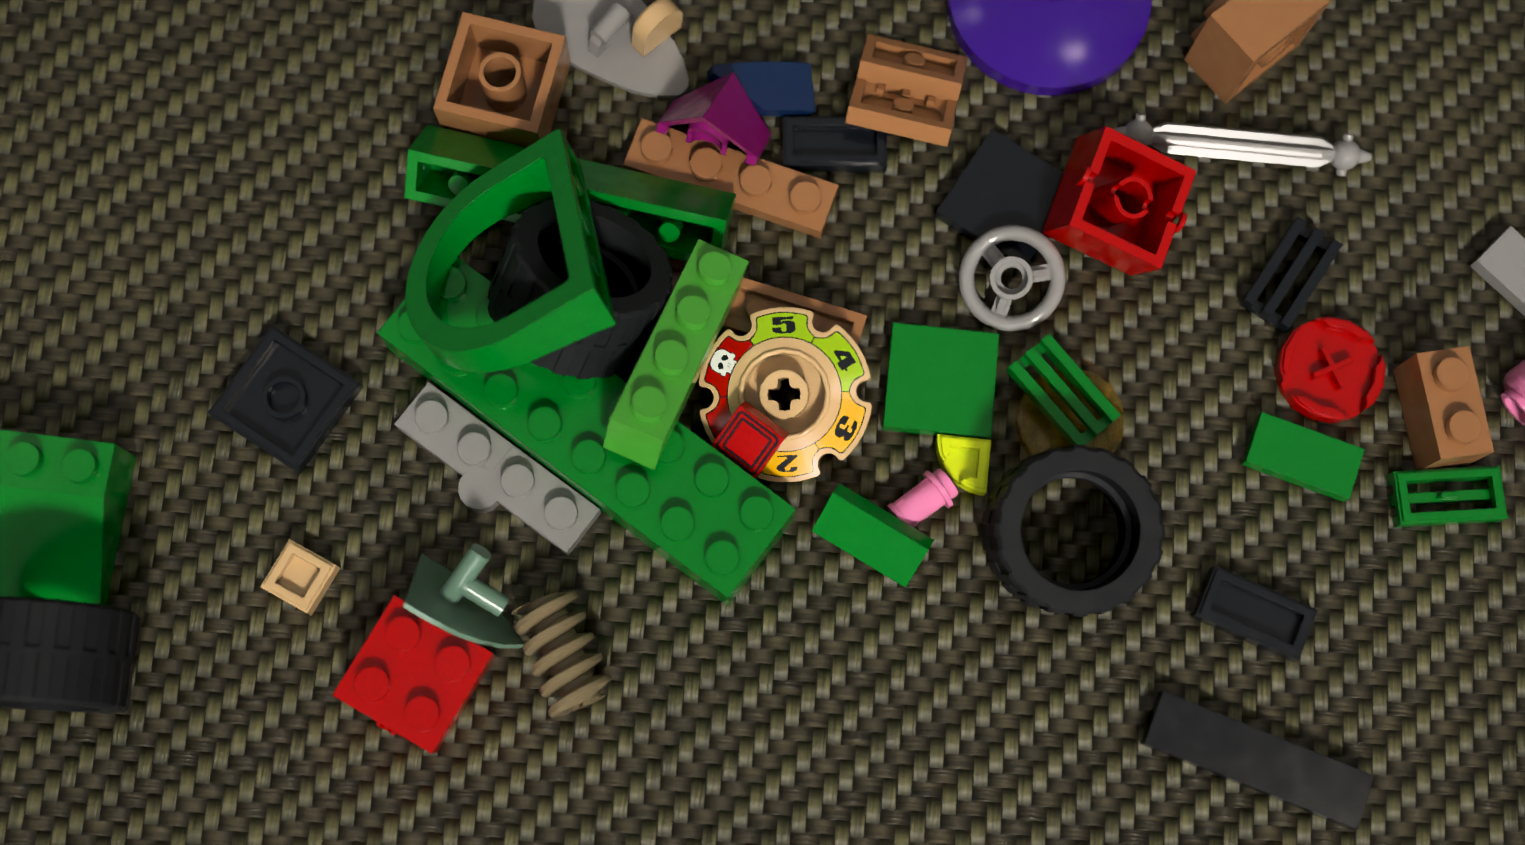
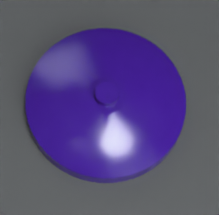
(1049, 43)

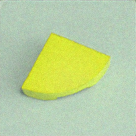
(965, 461)

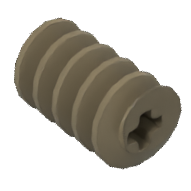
(561, 652)

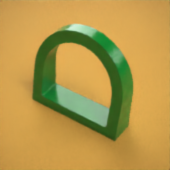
(549, 322)

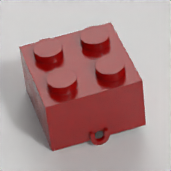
(1119, 201)
(413, 677)

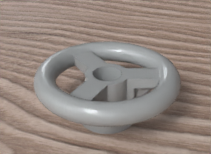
(1052, 271)

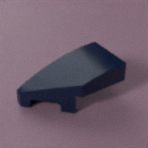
(773, 86)

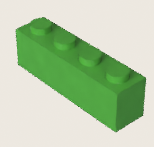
(675, 355)

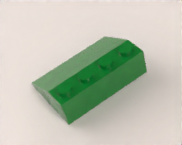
(60, 515)

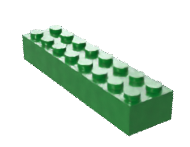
(689, 510)

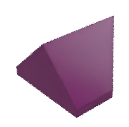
(720, 115)

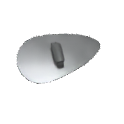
(601, 46)

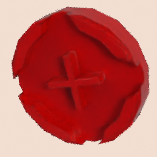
(1329, 370)

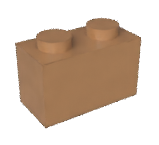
(1443, 409)

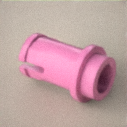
(924, 498)

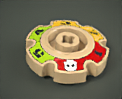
(819, 364)

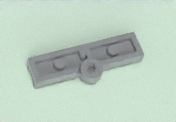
(496, 470)

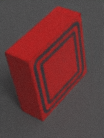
(750, 439)

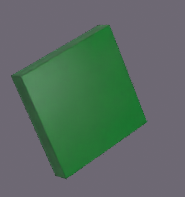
(940, 381)

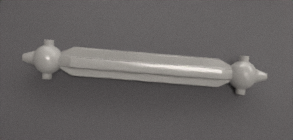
(1247, 144)

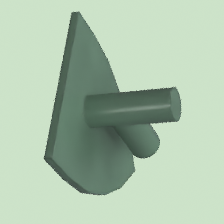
(461, 601)

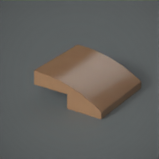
(906, 90)

